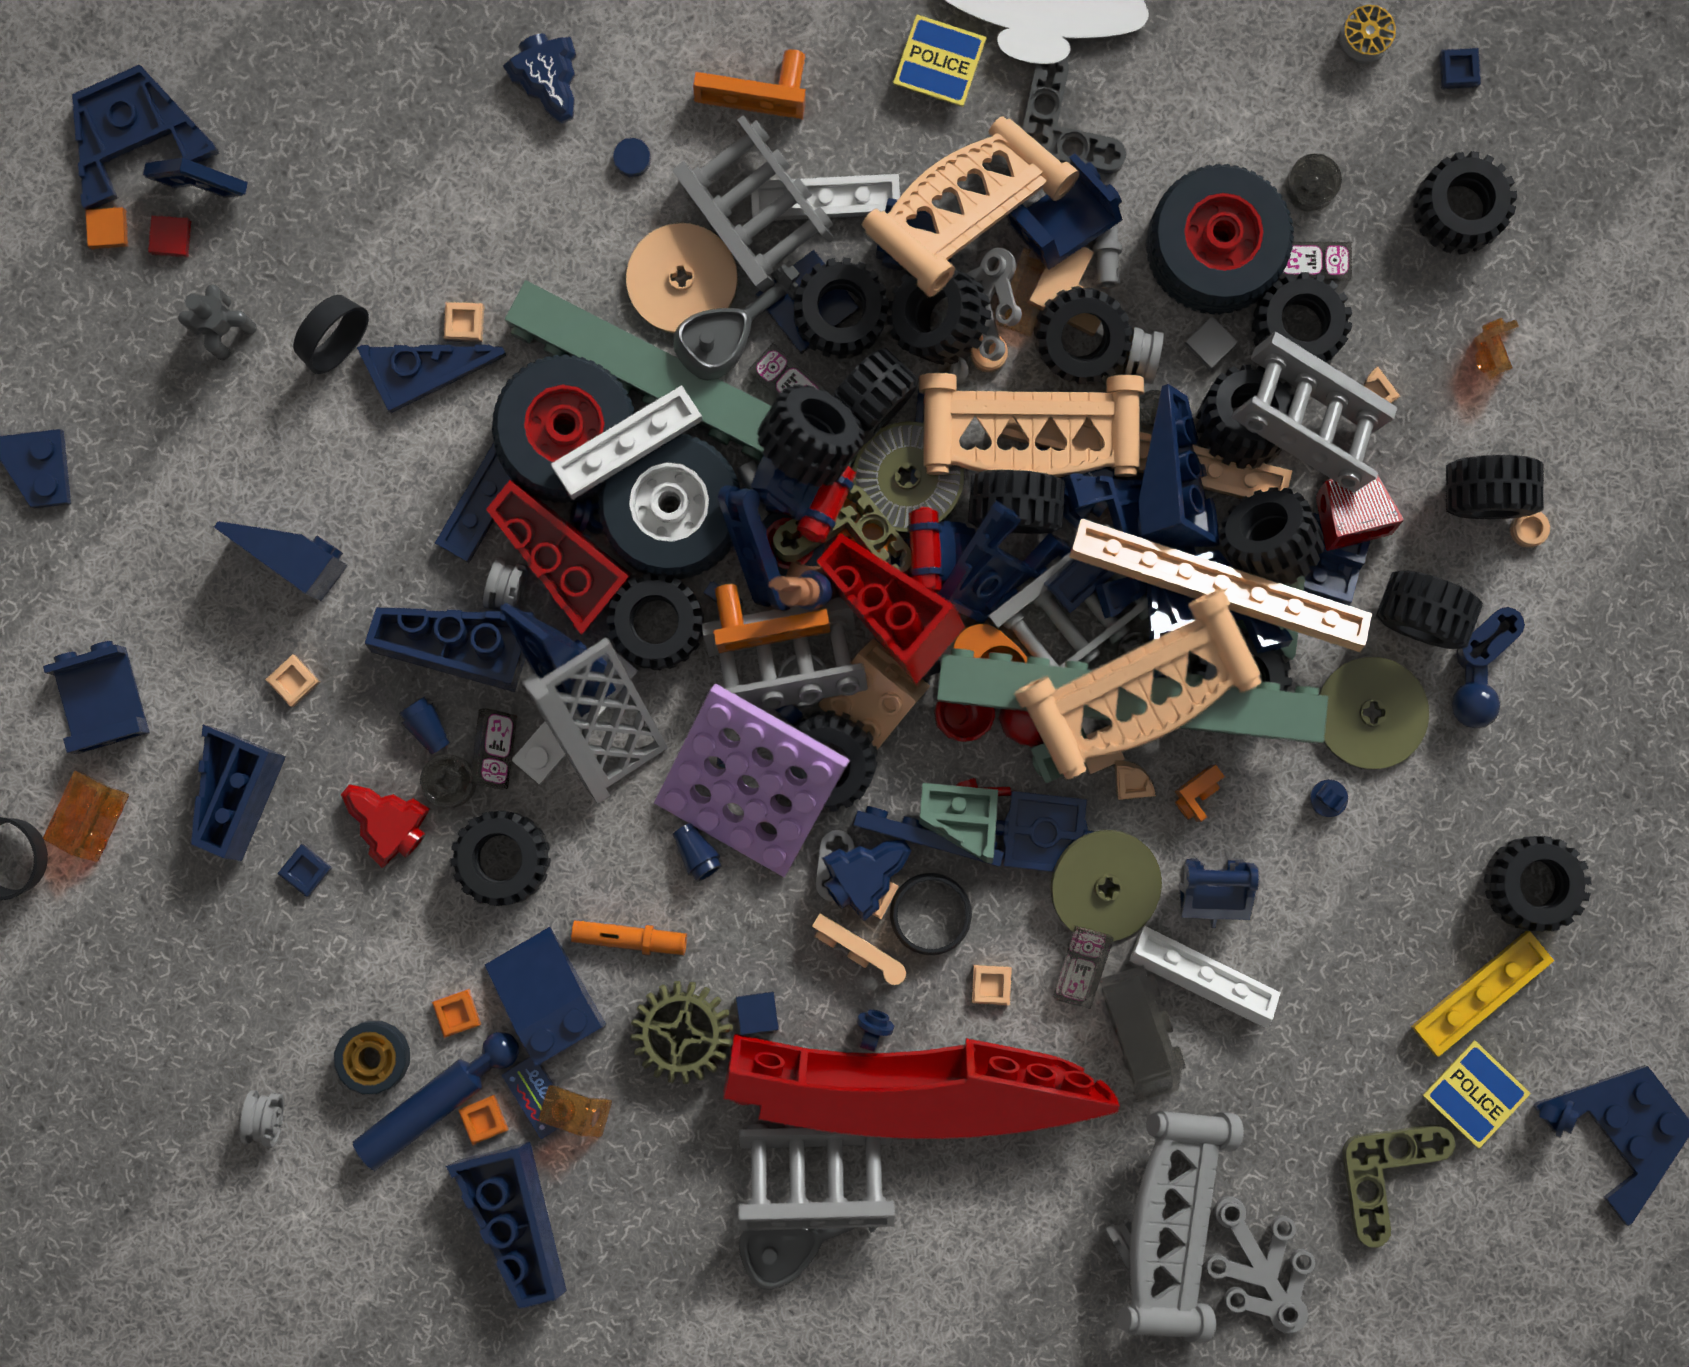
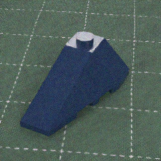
(1172, 490)

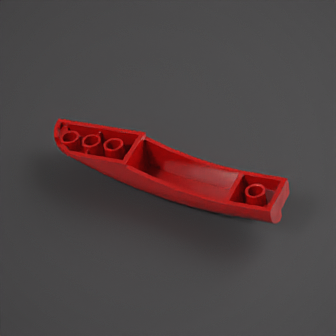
(914, 1093)

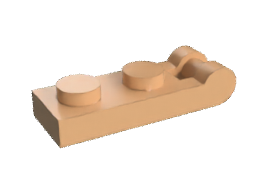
(860, 950)

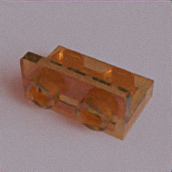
(85, 817)

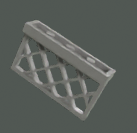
(567, 729)

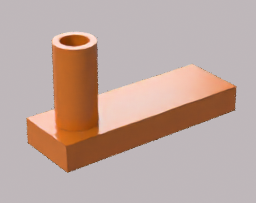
(782, 99)
(737, 635)

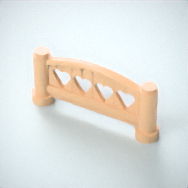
(927, 253)
(1111, 413)
(1060, 710)

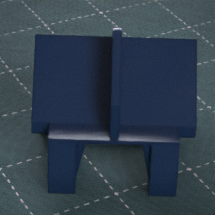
(1218, 893)

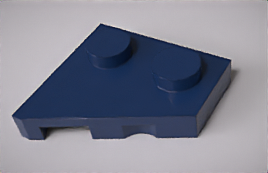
(38, 466)

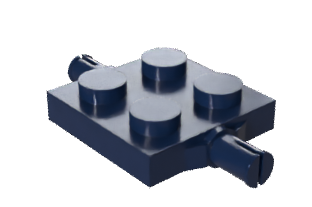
(1040, 829)

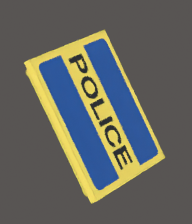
(939, 60)
(1476, 1094)

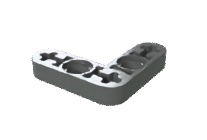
(1056, 135)

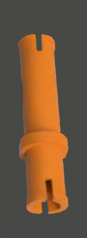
(632, 938)

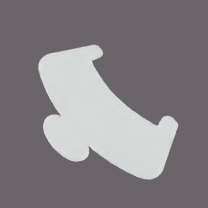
(1039, 25)

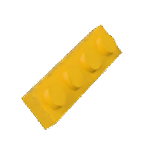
(1482, 993)

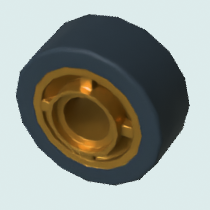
(350, 1059)

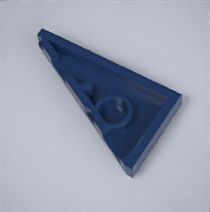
(411, 373)

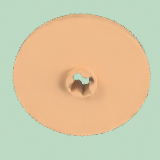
(658, 261)

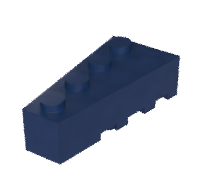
(450, 641)
(513, 1219)

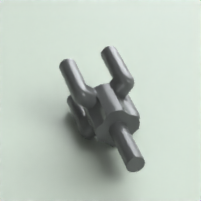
(214, 319)

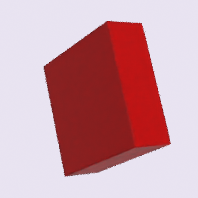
(169, 236)

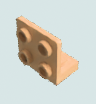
(888, 694)

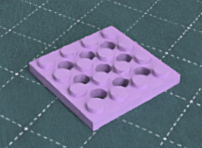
(773, 776)

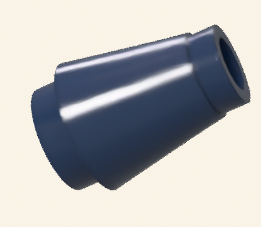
(425, 725)
(696, 853)

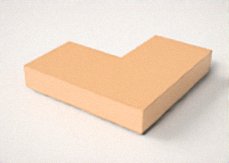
(1063, 277)

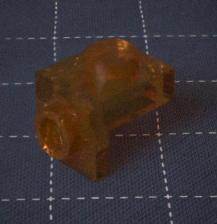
(1491, 351)

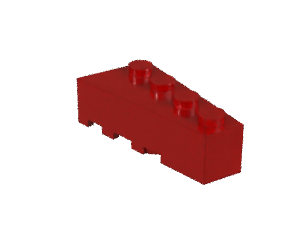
(563, 558)
(895, 608)

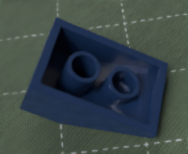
(302, 562)
(550, 649)
(544, 996)

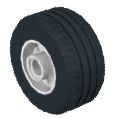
(678, 541)

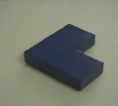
(186, 173)

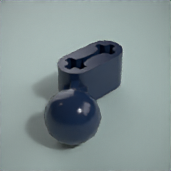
(1476, 702)

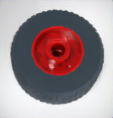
(1225, 205)
(541, 399)

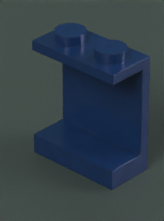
(1066, 225)
(98, 697)

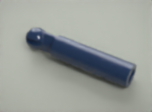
(433, 1102)

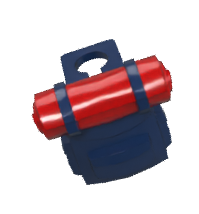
(810, 505)
(934, 547)

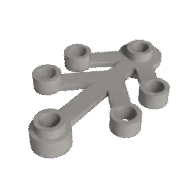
(991, 281)
(1263, 1270)

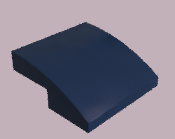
(1336, 572)

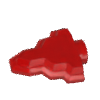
(386, 822)

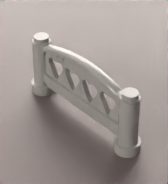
(1176, 1308)

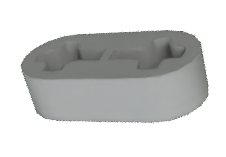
(822, 872)

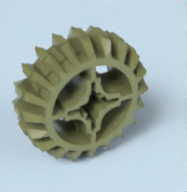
(674, 1064)

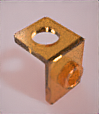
(574, 1112)

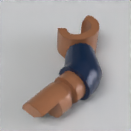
(803, 587)

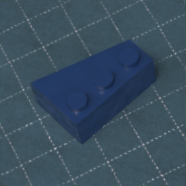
(232, 792)

